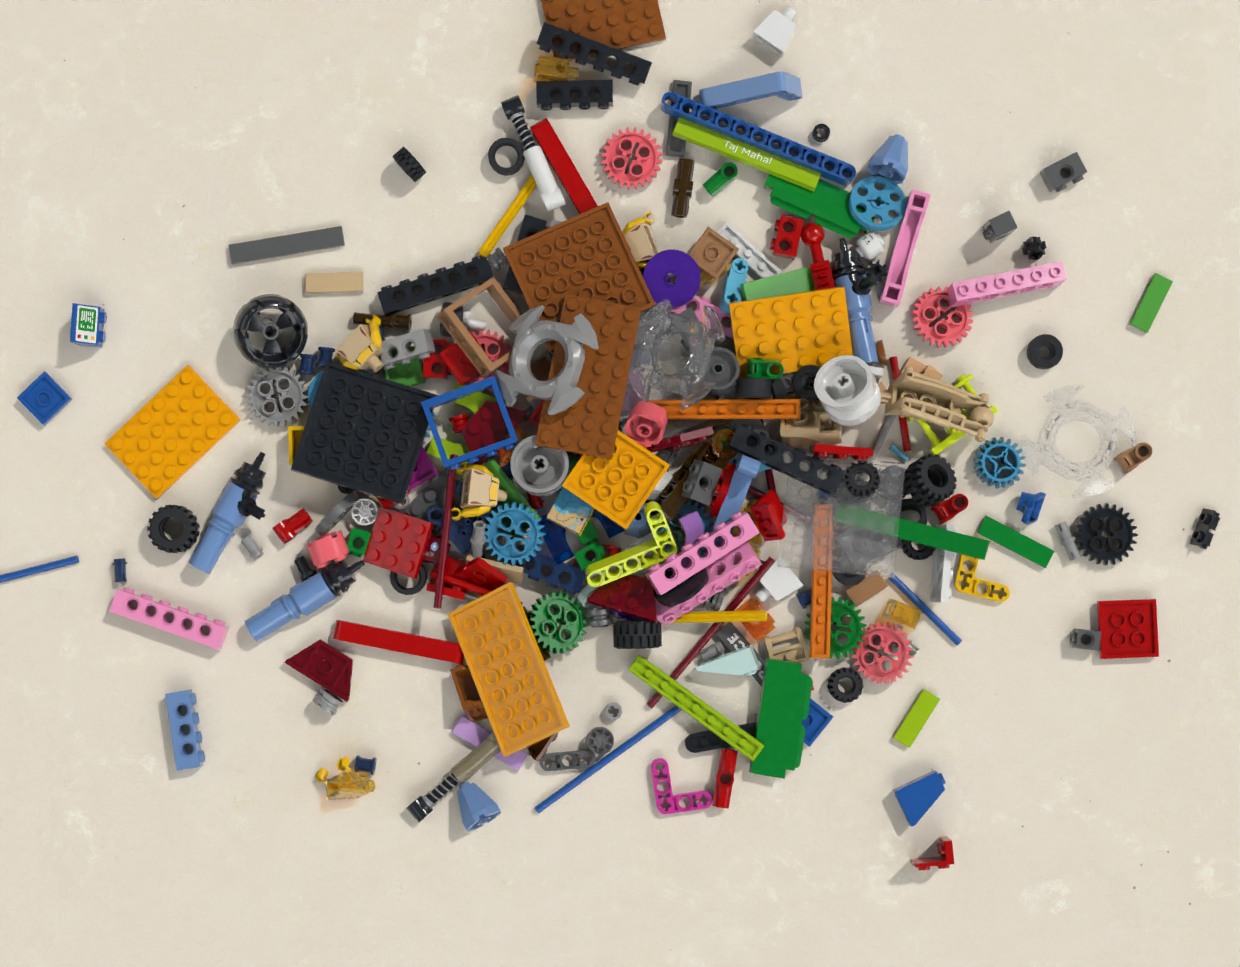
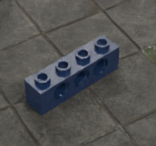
(576, 580)

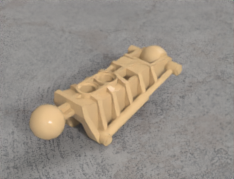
(916, 397)

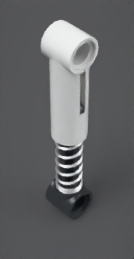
(533, 155)

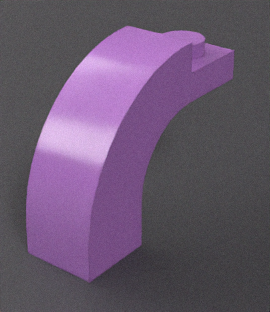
(692, 529)

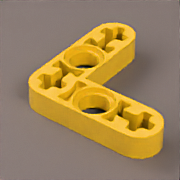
(972, 582)

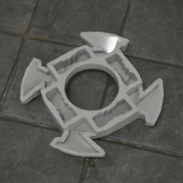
(528, 337)

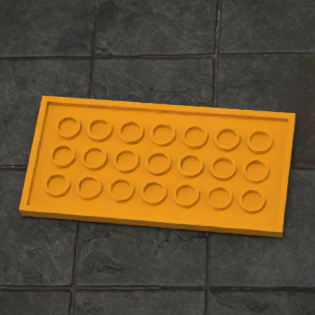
(508, 670)

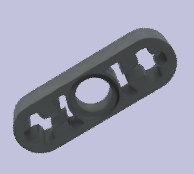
(563, 767)

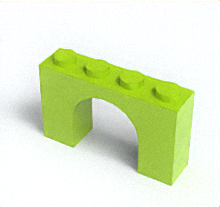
(471, 402)

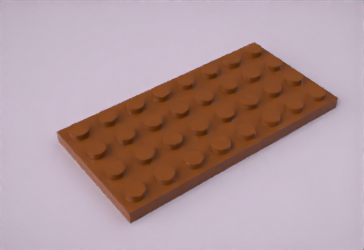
(594, 419)

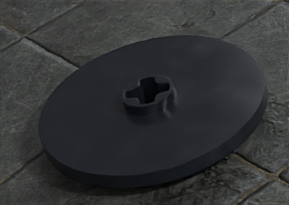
(684, 590)

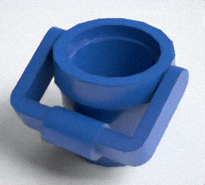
(1030, 506)

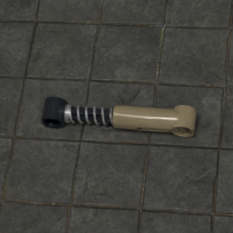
(460, 774)

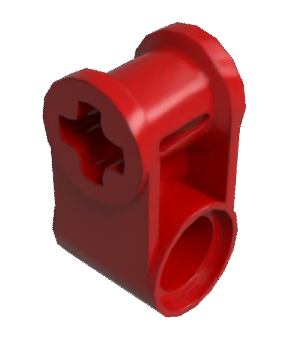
(948, 508)

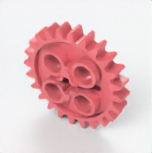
(647, 164)
(953, 331)
(489, 340)
(876, 669)

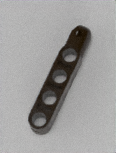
(670, 497)

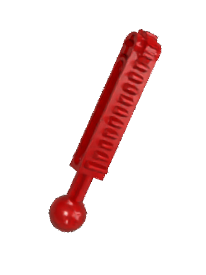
(812, 236)

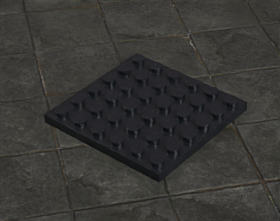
(363, 433)

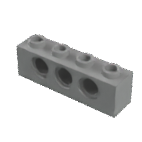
(423, 348)

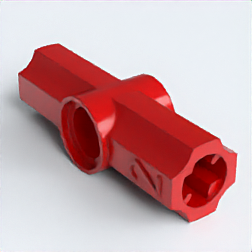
(723, 790)

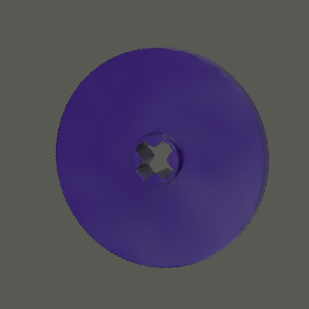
(677, 264)

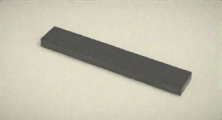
(286, 245)

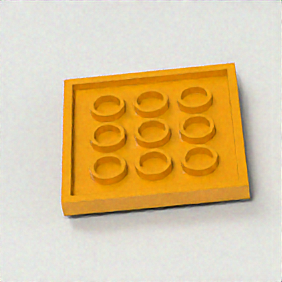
(617, 485)

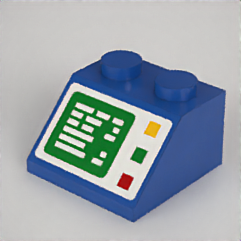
(87, 325)

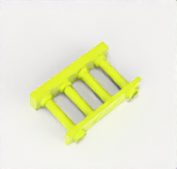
(953, 435)

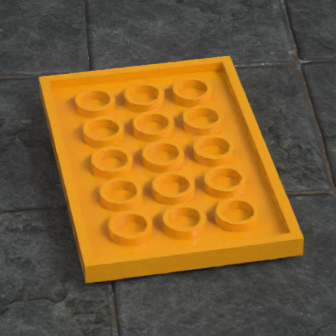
(792, 328)
(172, 431)

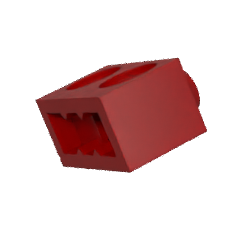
(791, 238)
(434, 359)

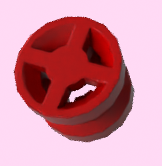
(458, 422)

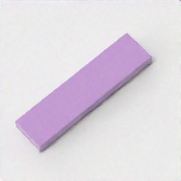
(476, 735)

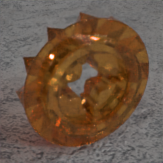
(723, 453)

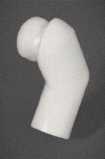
(473, 323)

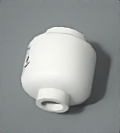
(870, 246)

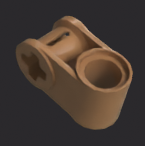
(1131, 459)

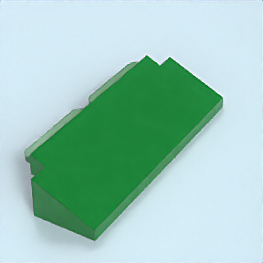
(827, 204)
(779, 718)

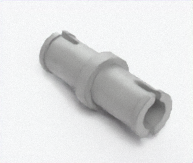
(477, 539)
(1067, 540)

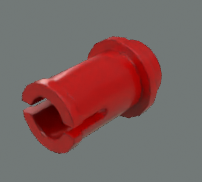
(535, 501)

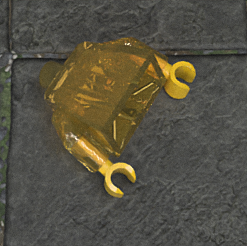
(346, 784)

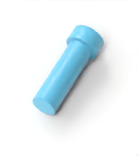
(899, 453)

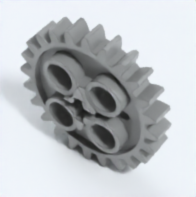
(261, 400)

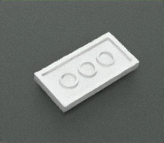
(942, 572)

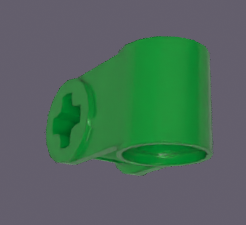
(762, 368)

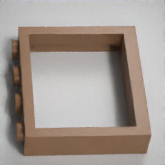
(465, 339)

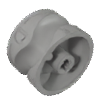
(540, 480)

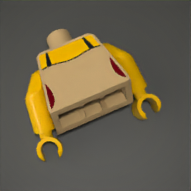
(640, 240)
(362, 347)
(479, 491)

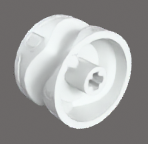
(847, 390)

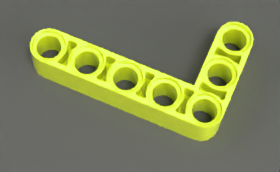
(637, 552)

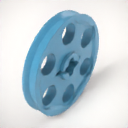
(885, 202)

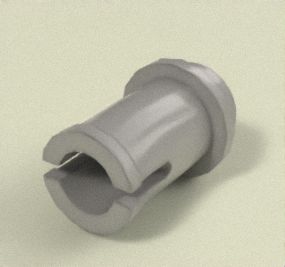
(252, 547)
(712, 651)

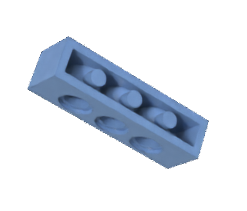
(179, 739)

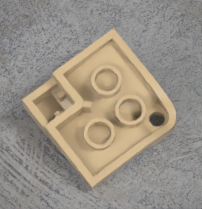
(813, 423)

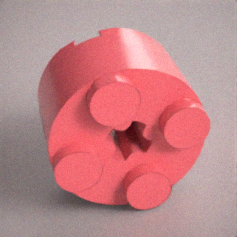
(646, 423)
(327, 548)

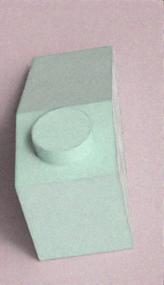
(734, 663)

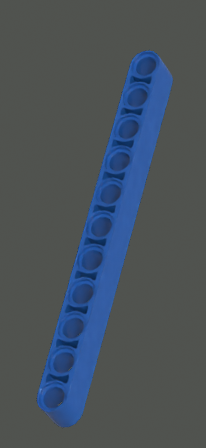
(767, 137)

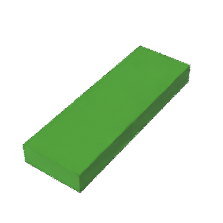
(1151, 303)

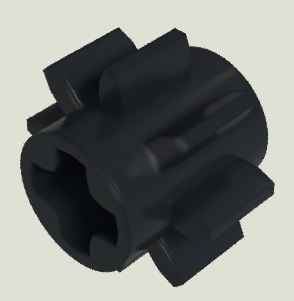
(1034, 248)
(879, 269)

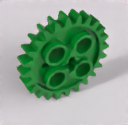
(838, 610)
(572, 629)

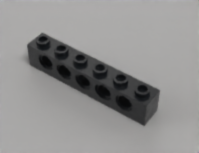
(641, 66)
(428, 294)
(833, 472)

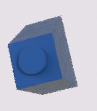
(919, 795)

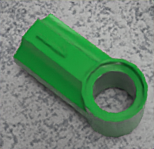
(720, 180)

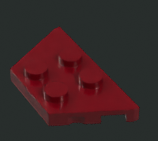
(489, 427)
(686, 439)
(629, 596)
(326, 667)

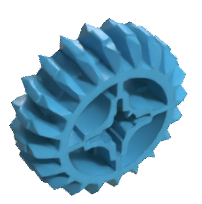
(1003, 455)

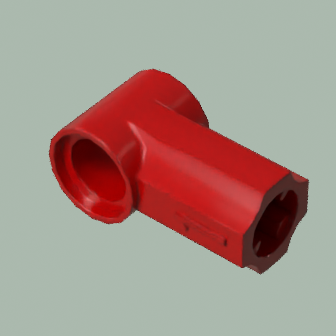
(288, 528)

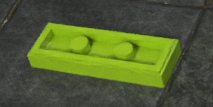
(916, 718)

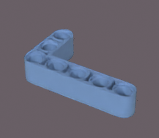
(750, 89)
(745, 470)

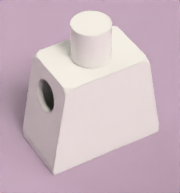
(777, 30)
(778, 583)

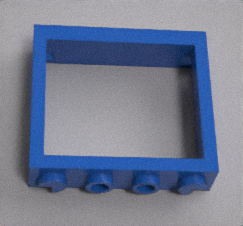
(459, 393)

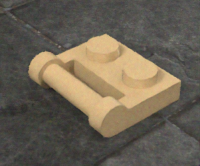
(796, 652)

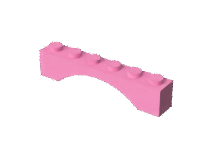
(903, 249)

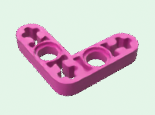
(674, 799)

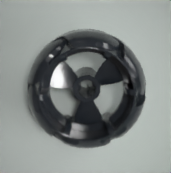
(272, 354)

